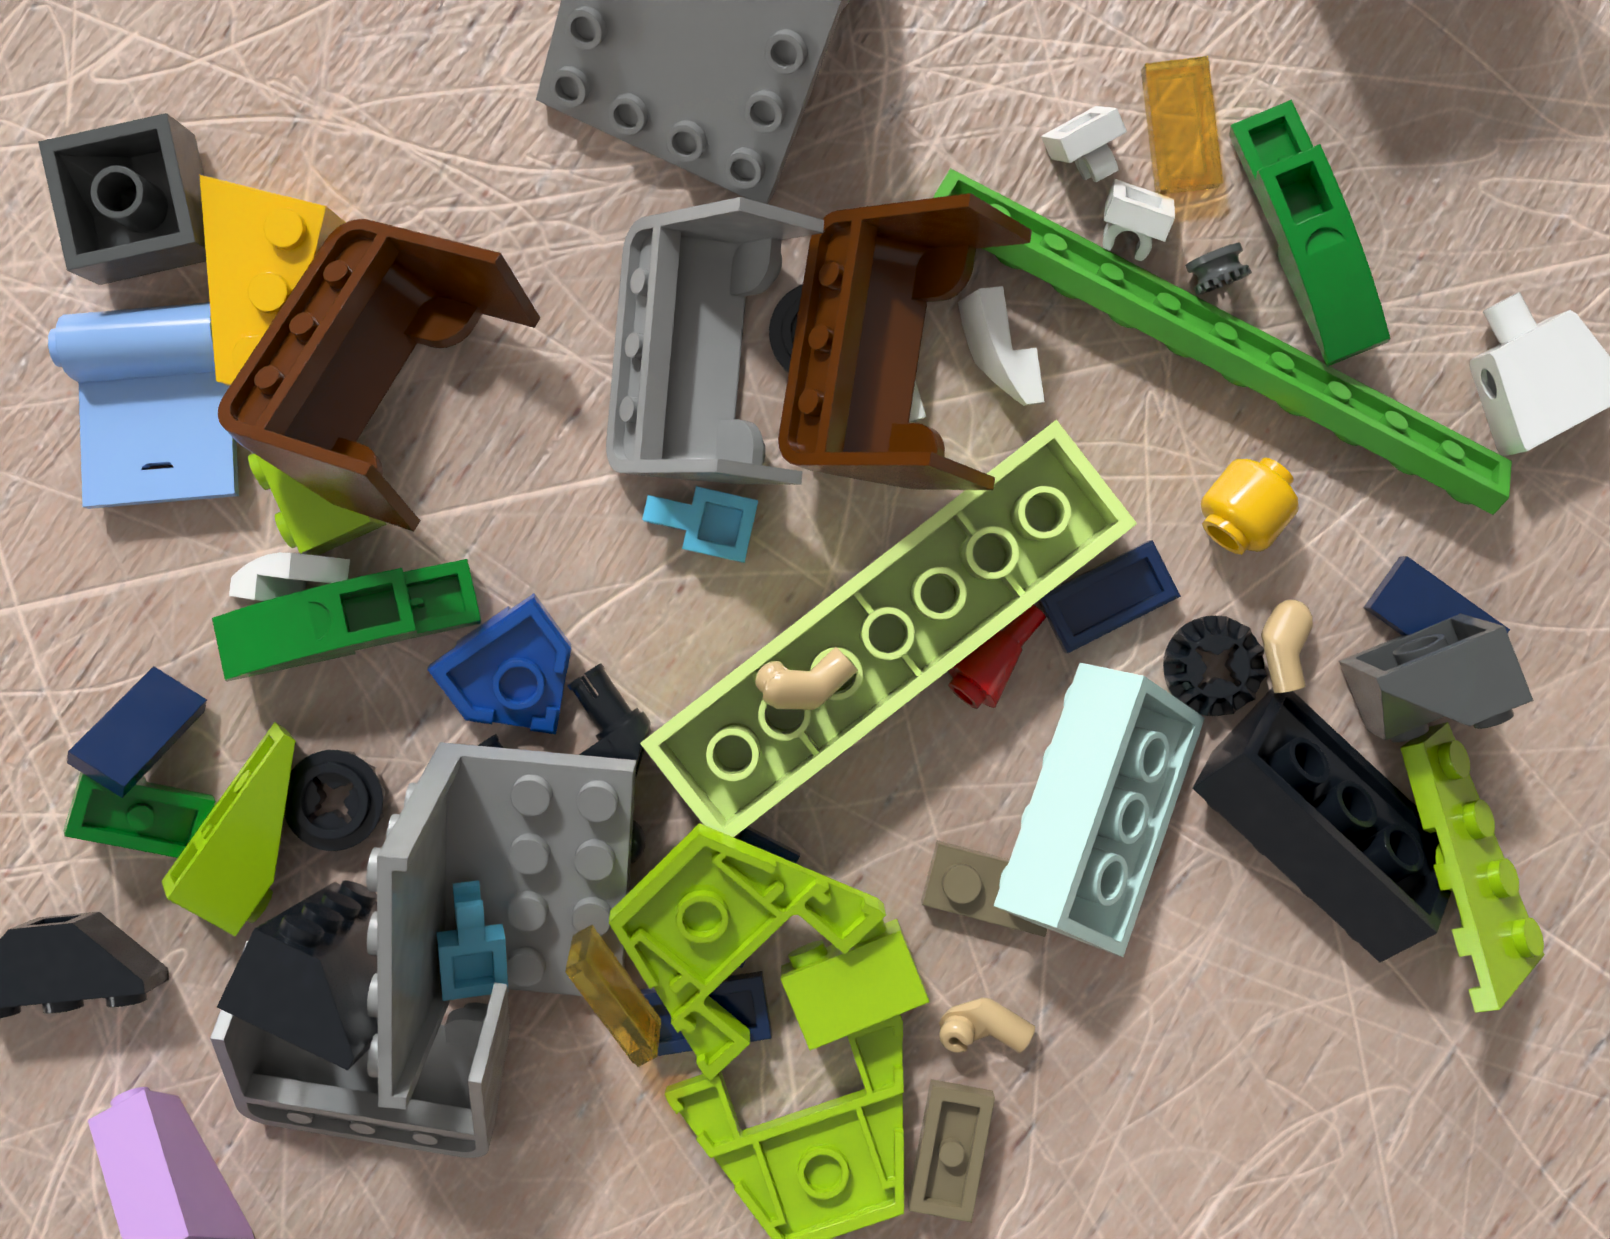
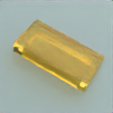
(1181, 125)
(613, 996)

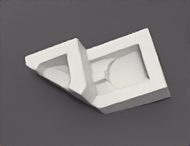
(990, 344)
(285, 574)

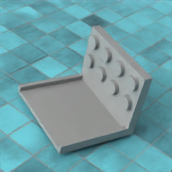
(693, 79)
(549, 858)

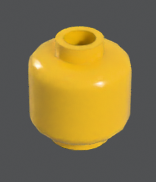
(1249, 505)

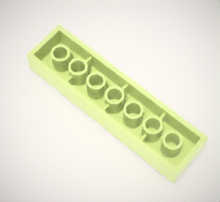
(898, 625)

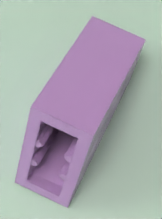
(162, 1171)

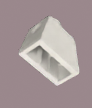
(1538, 376)

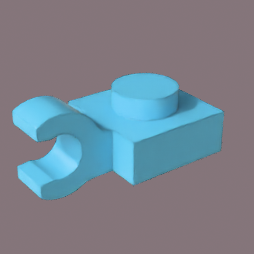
(714, 523)
(473, 953)

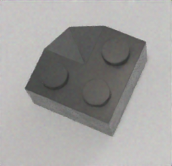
(127, 198)
(1446, 670)

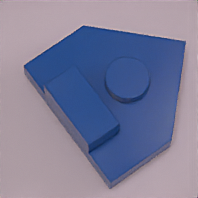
(508, 669)

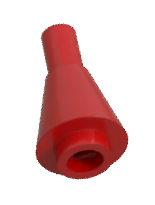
(987, 669)

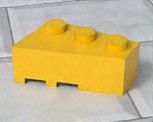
(254, 260)

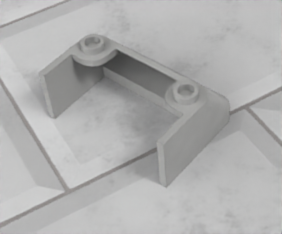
(683, 340)
(448, 1110)

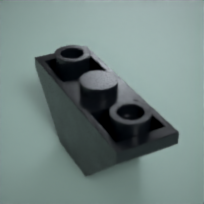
(73, 960)

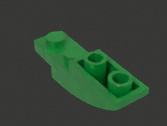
(1313, 232)
(345, 618)

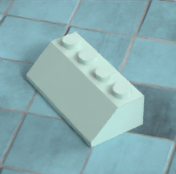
(1100, 808)

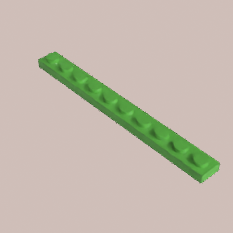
(1247, 355)

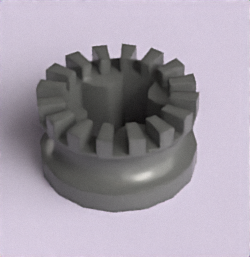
(1218, 266)

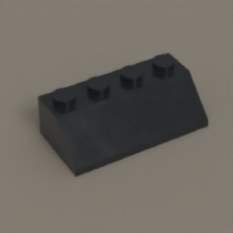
(1328, 823)
(311, 975)

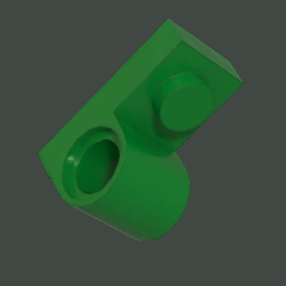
(146, 819)

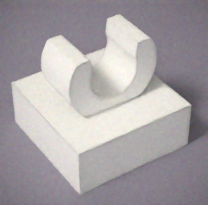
(1086, 140)
(1137, 211)

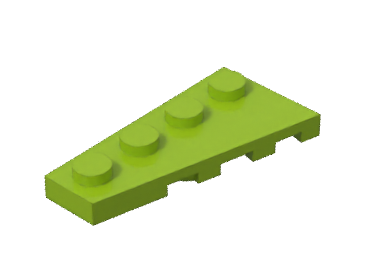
(1471, 865)

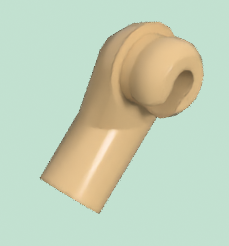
(1283, 641)
(804, 689)
(980, 1019)

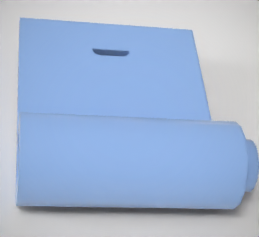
(146, 404)

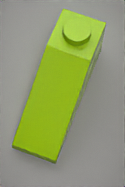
(234, 853)

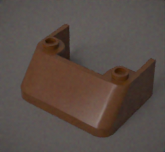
(864, 336)
(343, 345)

